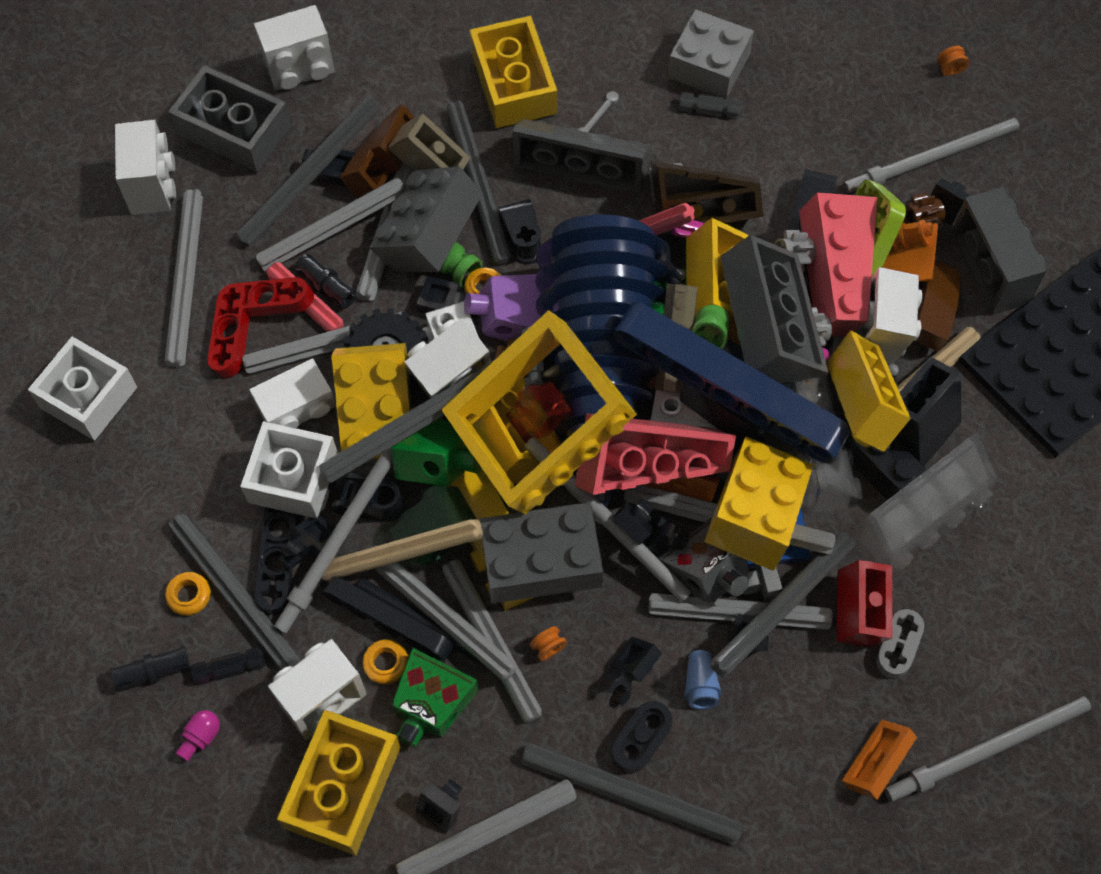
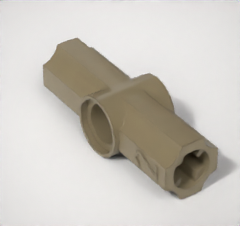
(679, 307)

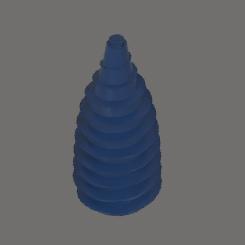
(589, 281)

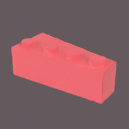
(843, 258)
(655, 454)

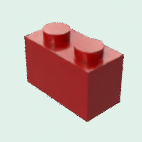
(864, 603)

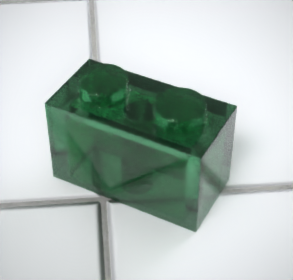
(436, 510)

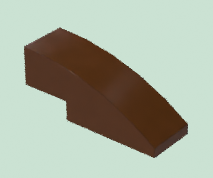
(373, 159)
(938, 306)

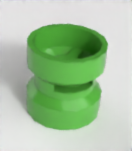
(459, 264)
(712, 324)

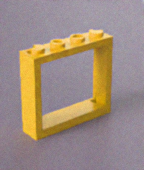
(502, 377)

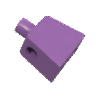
(505, 305)

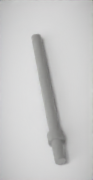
(880, 174)
(605, 517)
(300, 596)
(925, 778)

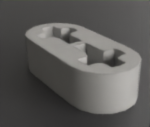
(909, 645)

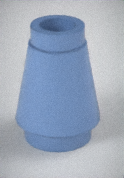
(702, 684)

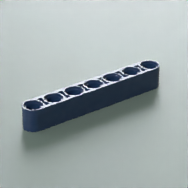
(732, 383)

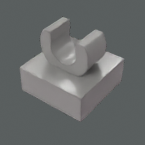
(764, 581)

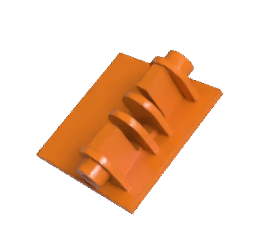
(914, 250)

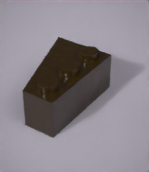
(710, 192)

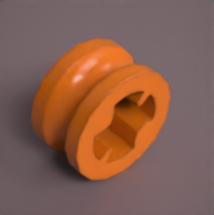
(952, 60)
(548, 643)

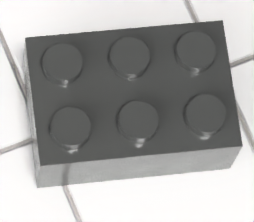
(230, 118)
(426, 220)
(998, 250)
(541, 552)

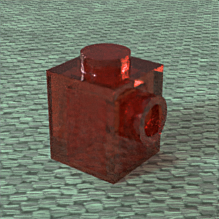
(537, 411)

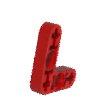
(247, 307)

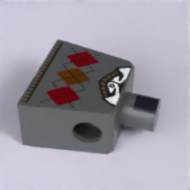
(707, 569)

